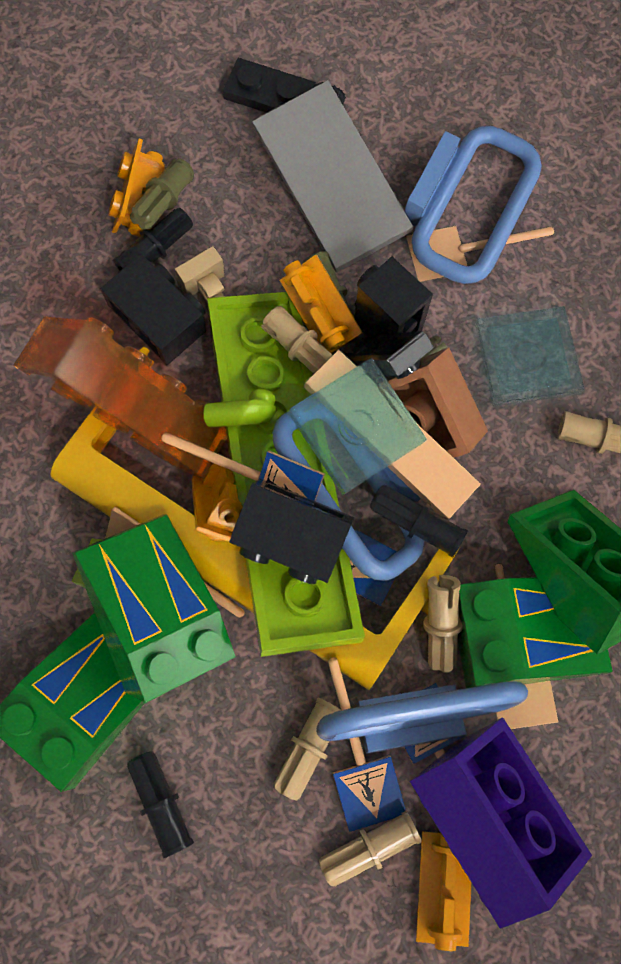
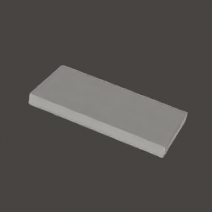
(332, 176)

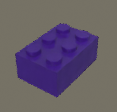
(502, 824)

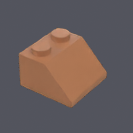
(442, 403)

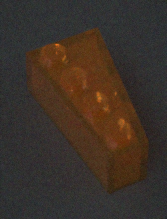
(122, 387)

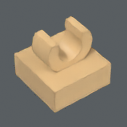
(202, 274)

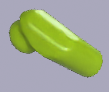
(256, 410)

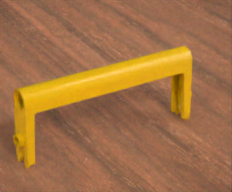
(219, 563)

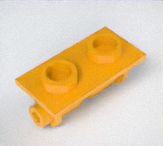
(136, 171)
(320, 303)
(216, 503)
(442, 896)

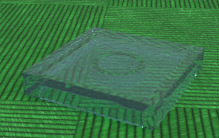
(529, 356)
(357, 426)

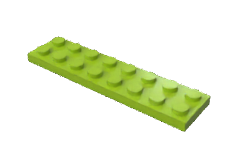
(286, 610)

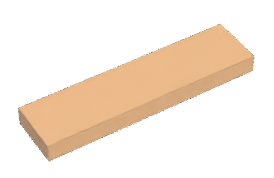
(425, 470)

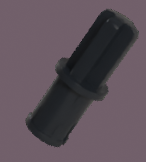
(156, 241)
(418, 520)
(159, 804)

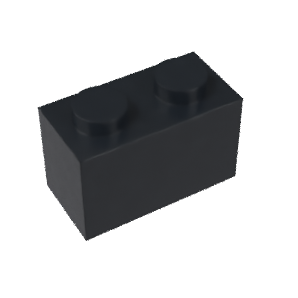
(390, 300)
(155, 308)
(290, 531)

